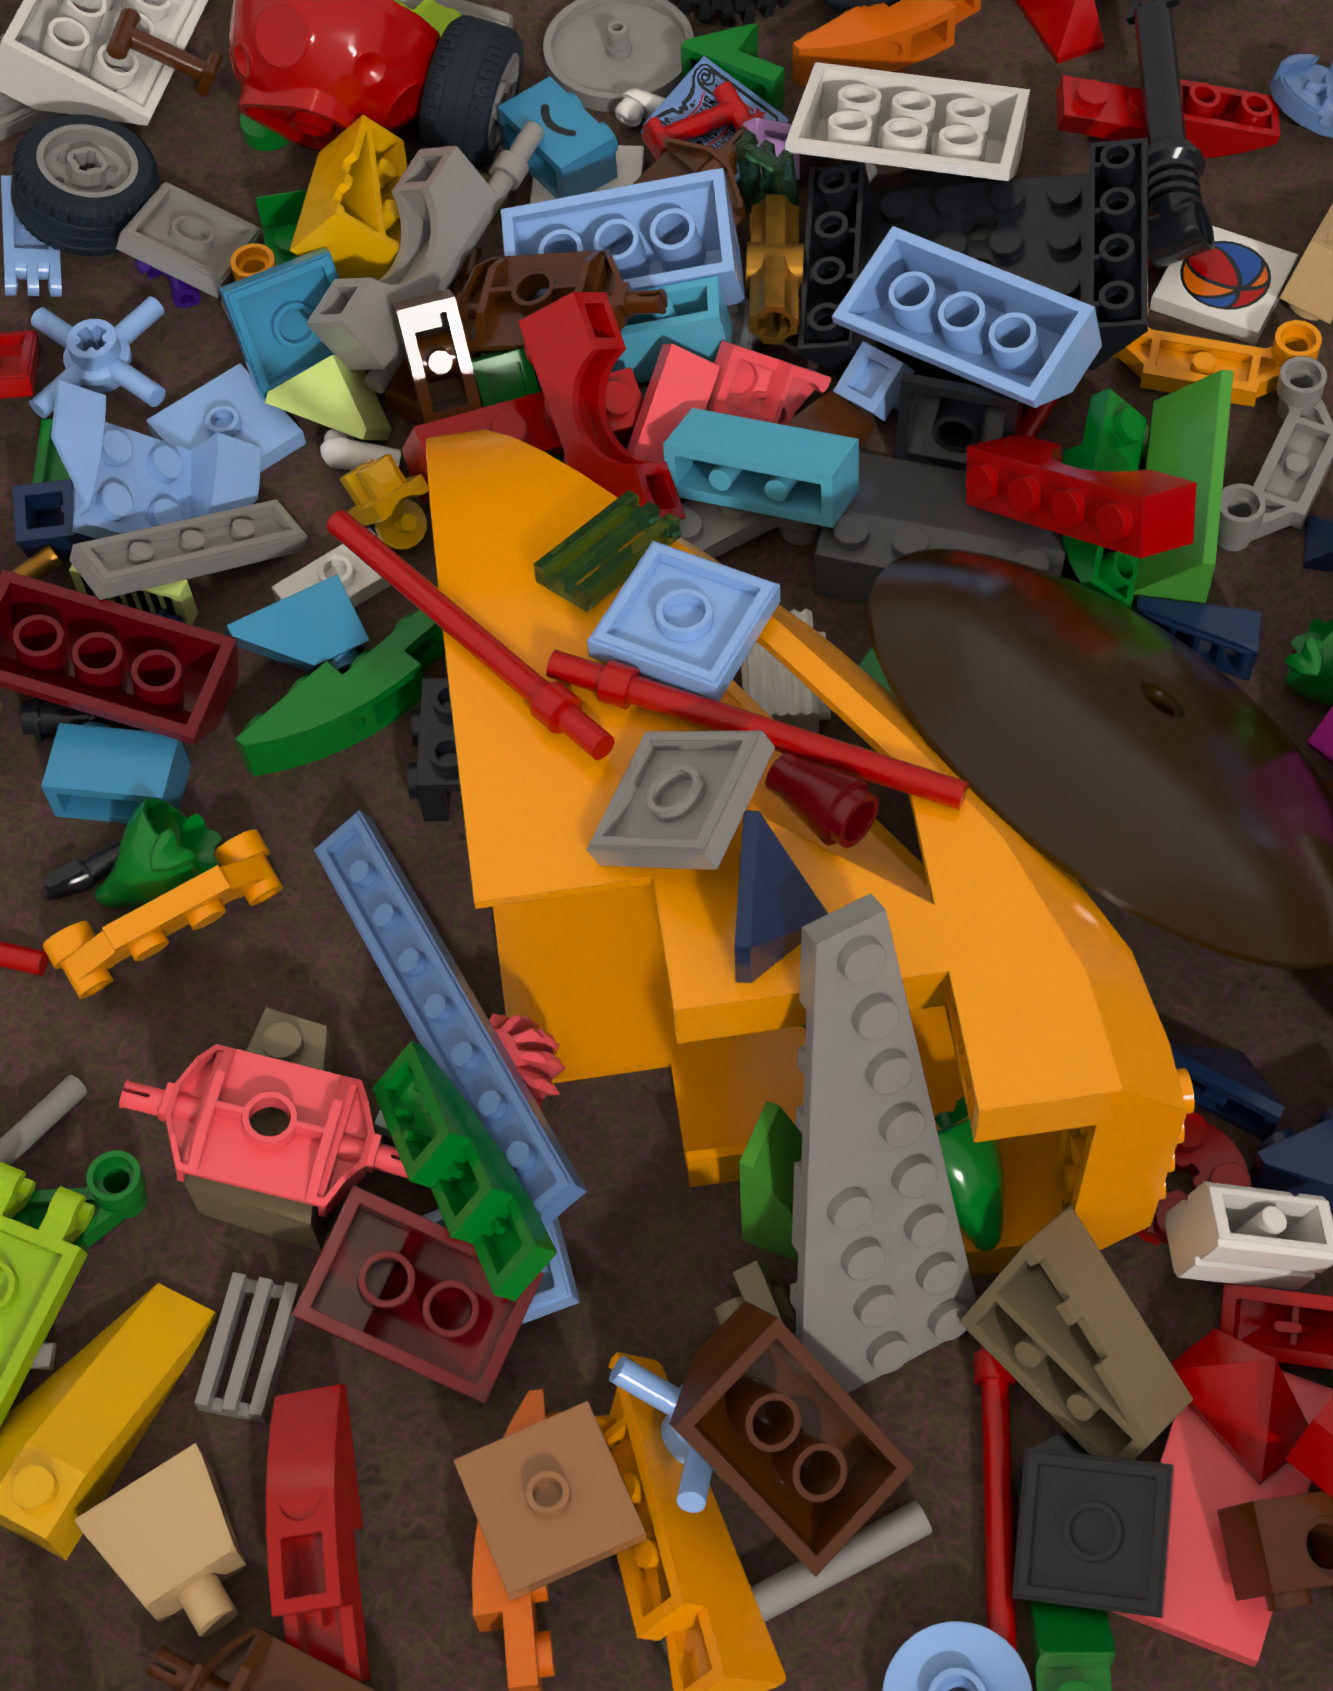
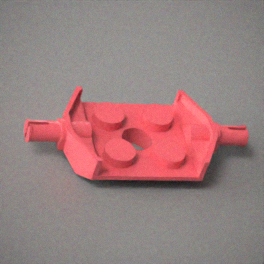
(310, 1162)

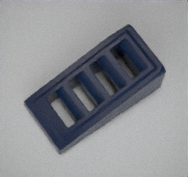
(1218, 633)

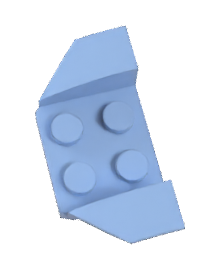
(139, 481)

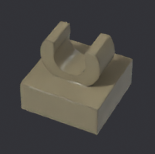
(763, 1289)

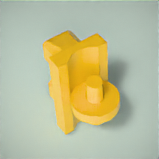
(383, 499)

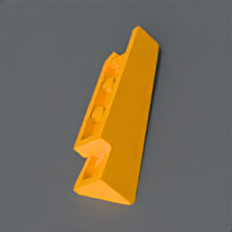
(687, 1572)

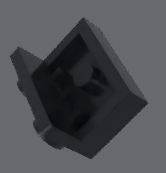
(437, 764)

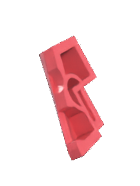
(761, 385)

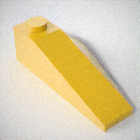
(88, 1417)

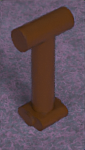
(128, 36)

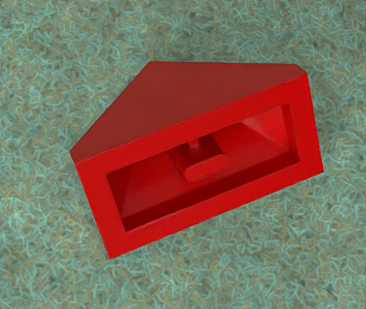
(1064, 26)
(1281, 1323)
(1242, 1401)

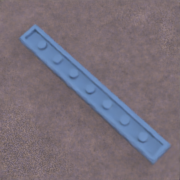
(446, 1010)

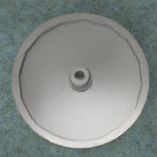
(616, 46)

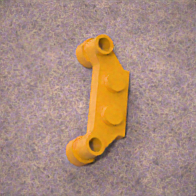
(1175, 360)
(144, 930)

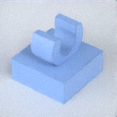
(873, 381)

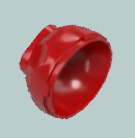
(326, 62)

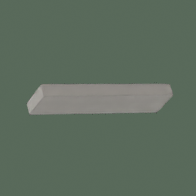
(187, 548)

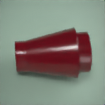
(825, 800)

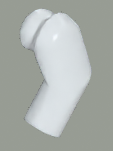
(636, 105)
(346, 453)

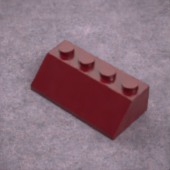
(113, 659)

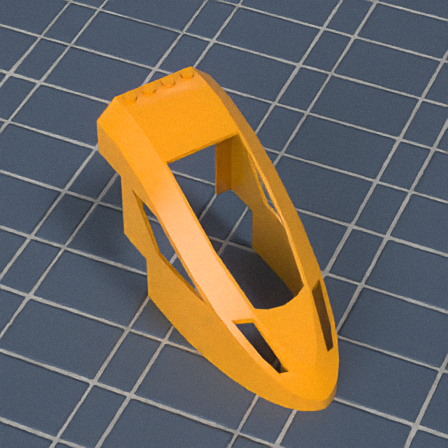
(1001, 953)

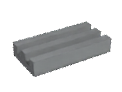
(262, 1293)

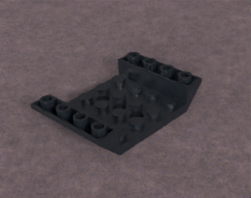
(1058, 231)

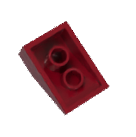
(411, 1296)

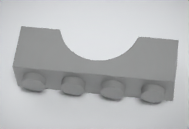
(439, 209)

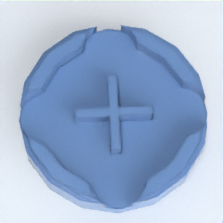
(1305, 92)

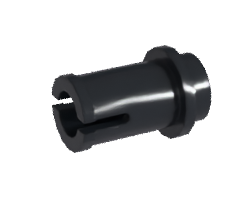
(43, 717)

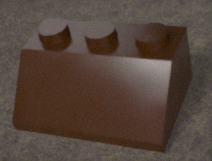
(786, 1436)

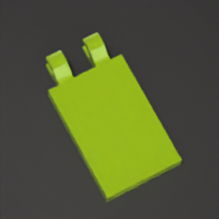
(34, 1273)

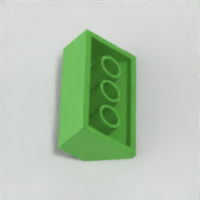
(1188, 442)

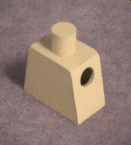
(171, 1541)

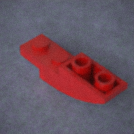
(1216, 117)
(312, 1528)

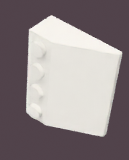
(60, 61)
(911, 121)

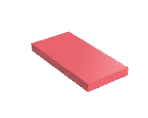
(1199, 1581)

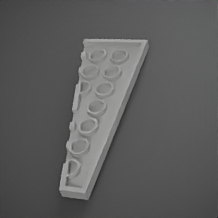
(872, 1190)

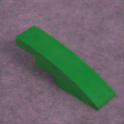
(469, 1176)

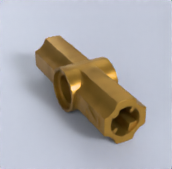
(774, 269)

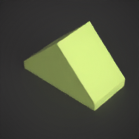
(334, 398)

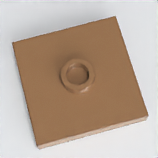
(549, 1500)

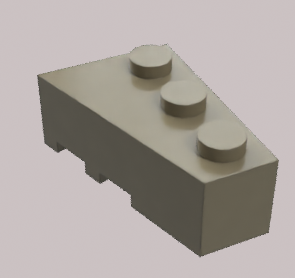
(296, 1042)
(1078, 1342)

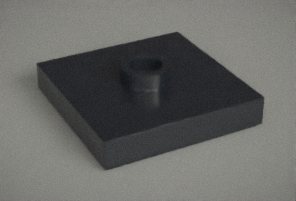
(1094, 1532)

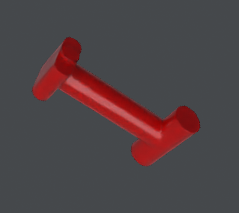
(729, 111)

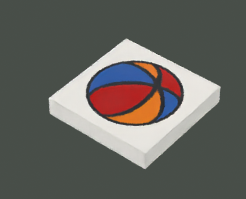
(1226, 287)

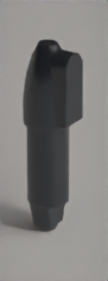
(80, 875)

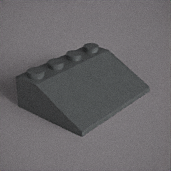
(912, 509)

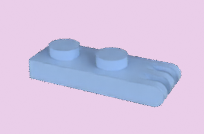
(24, 254)

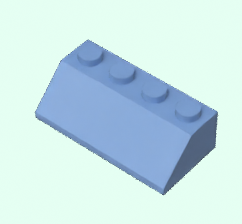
(654, 230)
(972, 319)

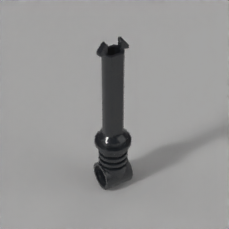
(1176, 214)

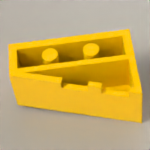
(352, 201)

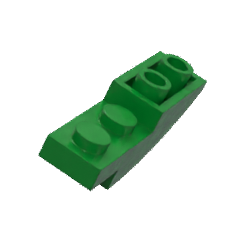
(1114, 444)
(338, 710)

